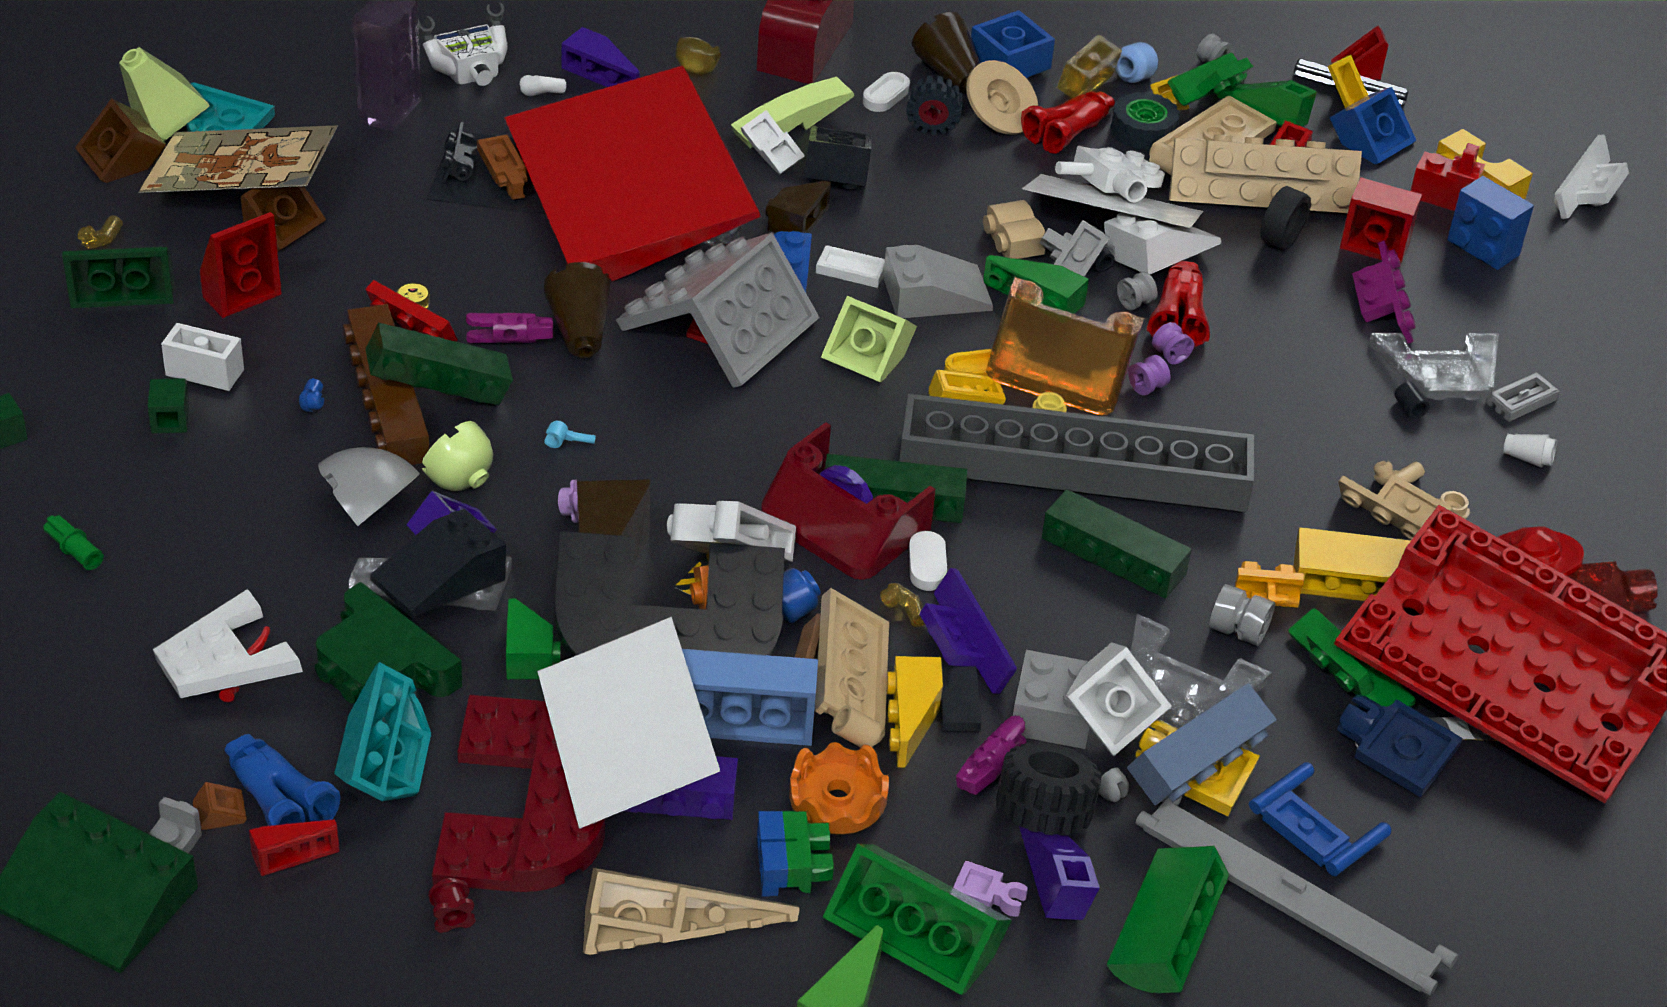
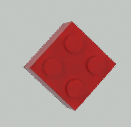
(1378, 215)

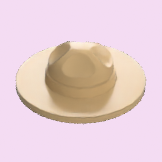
(1000, 95)

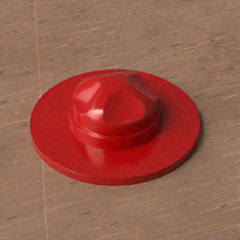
(1549, 547)

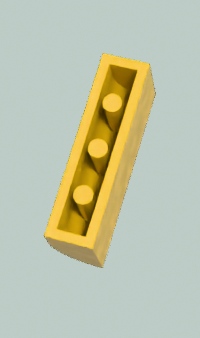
(1345, 562)

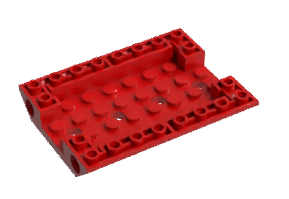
(1532, 631)

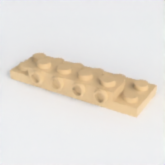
(1256, 171)

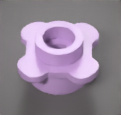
(568, 501)

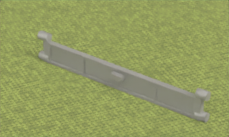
(1302, 899)

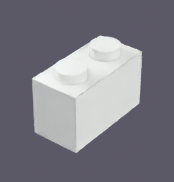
(202, 356)

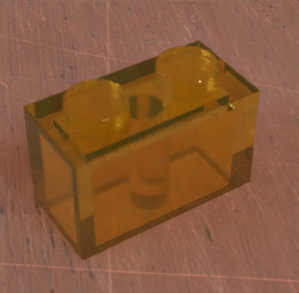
(1089, 67)

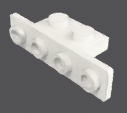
(1591, 179)

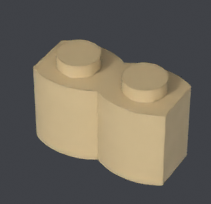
(1014, 229)

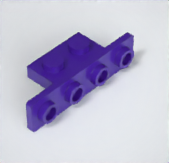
(966, 633)

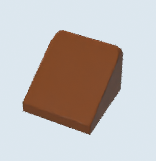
(219, 806)

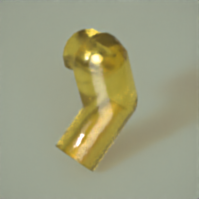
(106, 235)
(911, 602)

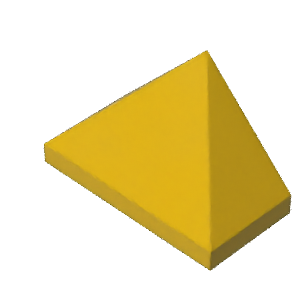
(1347, 80)

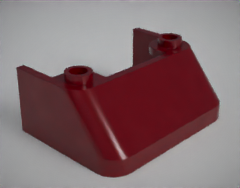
(836, 524)

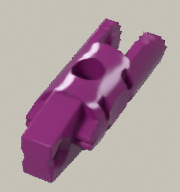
(508, 327)
(987, 760)

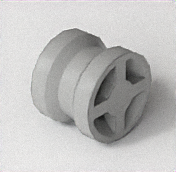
(1212, 48)
(1137, 290)

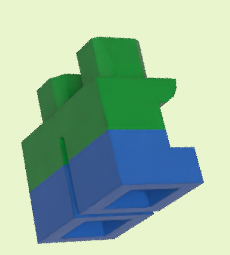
(786, 848)

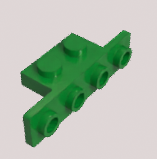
(1209, 78)
(1318, 636)

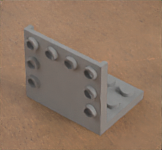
(739, 298)

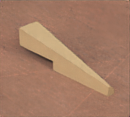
(642, 910)

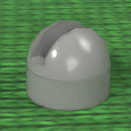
(1114, 785)

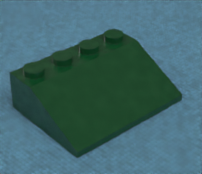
(94, 882)

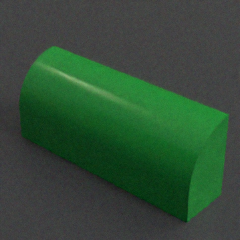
(1169, 919)

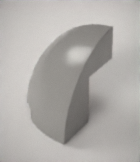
(366, 479)

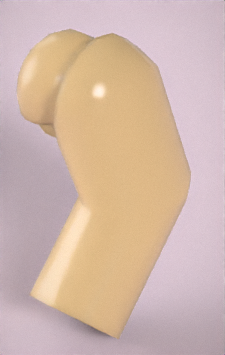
(1410, 473)

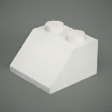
(1116, 697)

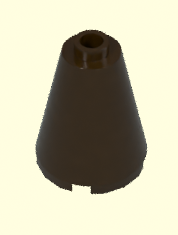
(947, 48)
(579, 305)

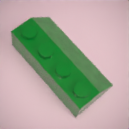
(921, 917)

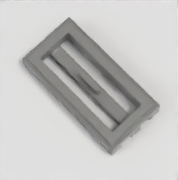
(1527, 400)

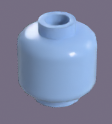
(1137, 62)

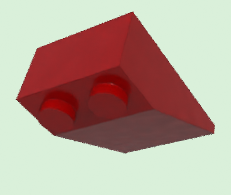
(241, 266)

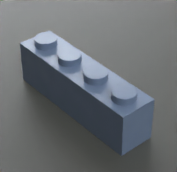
(1201, 744)

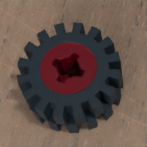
(944, 98)

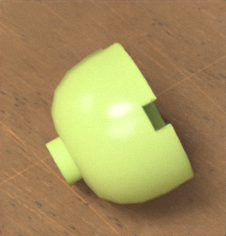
(460, 460)

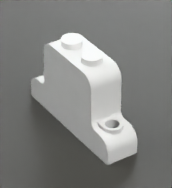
(728, 523)

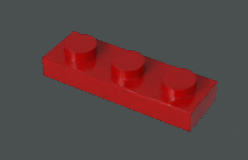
(410, 314)

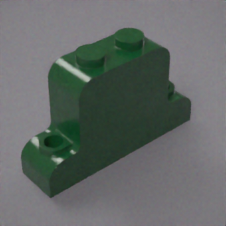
(379, 633)

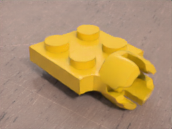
(1219, 790)

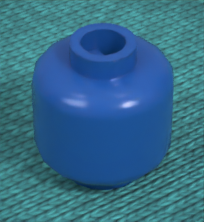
(799, 594)

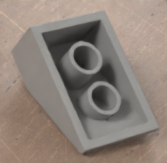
(932, 283)

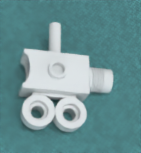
(1114, 171)

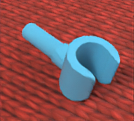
(558, 432)

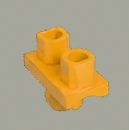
(1280, 585)

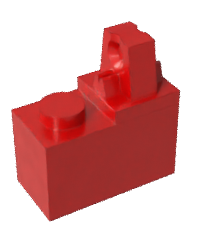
(1443, 178)

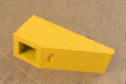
(916, 702)

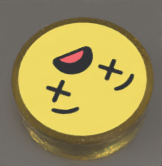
(416, 292)

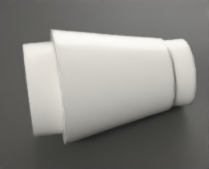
(1531, 448)

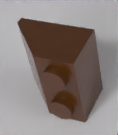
(119, 143)

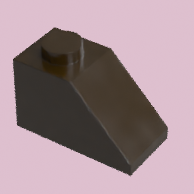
(798, 207)

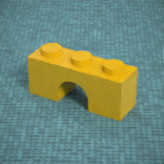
(1506, 174)

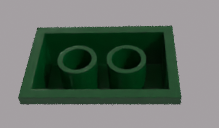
(119, 277)

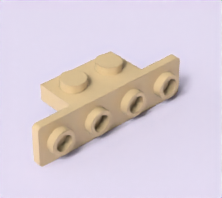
(1394, 504)

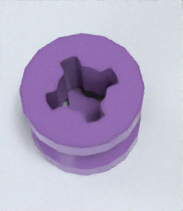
(1173, 343)
(1148, 375)

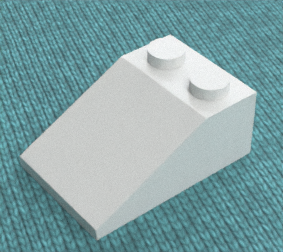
(1153, 244)

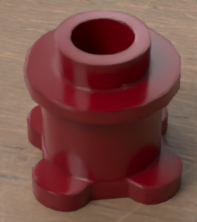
(451, 905)

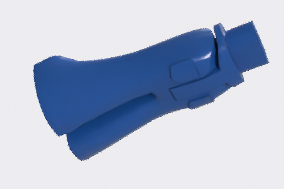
(267, 772)

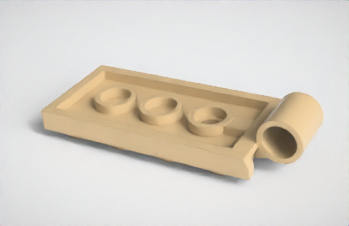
(1223, 118)
(852, 669)

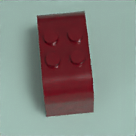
(801, 36)

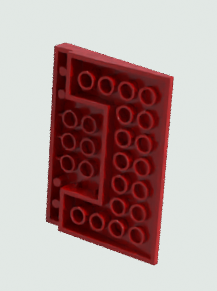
(632, 172)

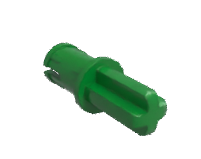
(73, 542)

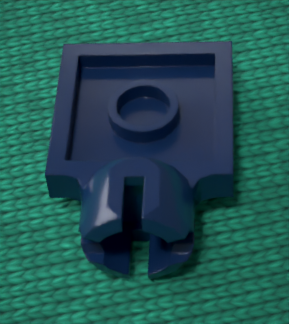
(1398, 742)

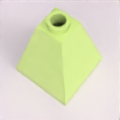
(159, 93)

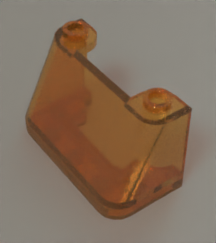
(1062, 352)

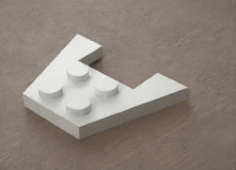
(213, 659)

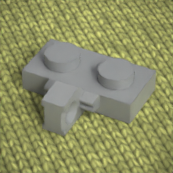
(1075, 251)

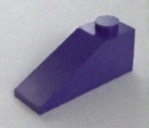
(596, 59)

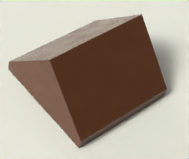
(292, 208)

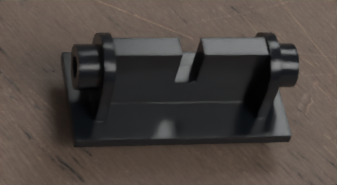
(460, 154)

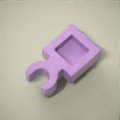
(987, 887)

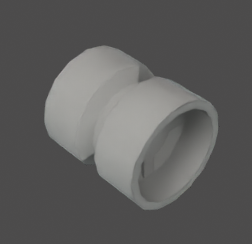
(1242, 614)

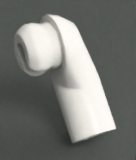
(538, 85)

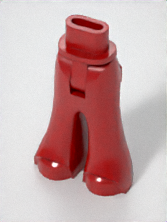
(1062, 123)
(1185, 289)

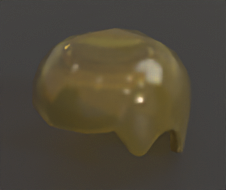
(697, 55)

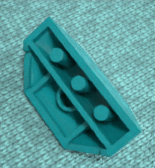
(385, 738)

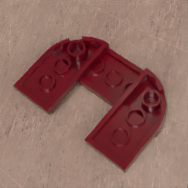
(516, 851)

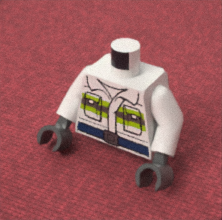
(469, 52)

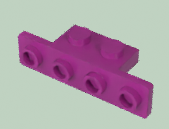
(1381, 292)

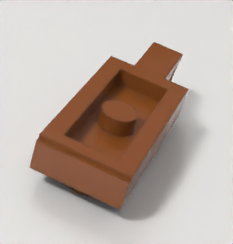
(504, 164)

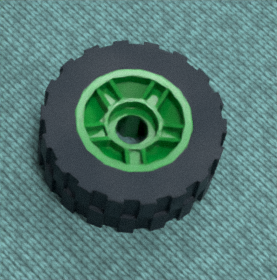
(1143, 119)

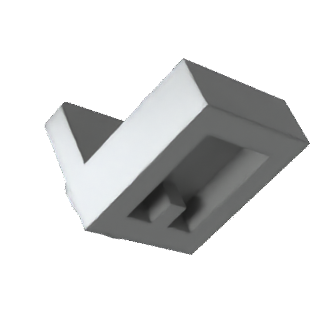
(178, 824)

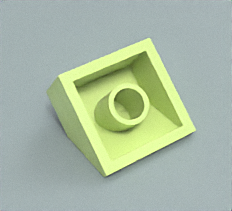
(868, 339)

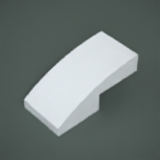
(771, 143)

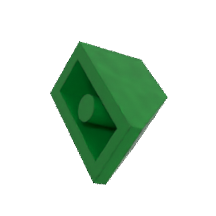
(528, 643)

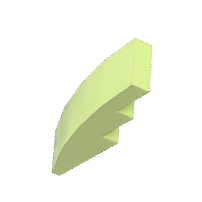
(801, 106)

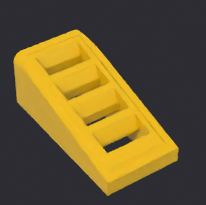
(966, 387)

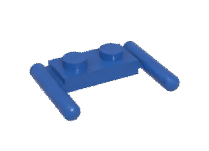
(1308, 828)

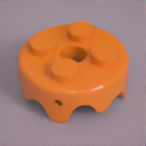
(845, 770)

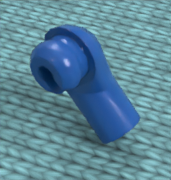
(310, 397)

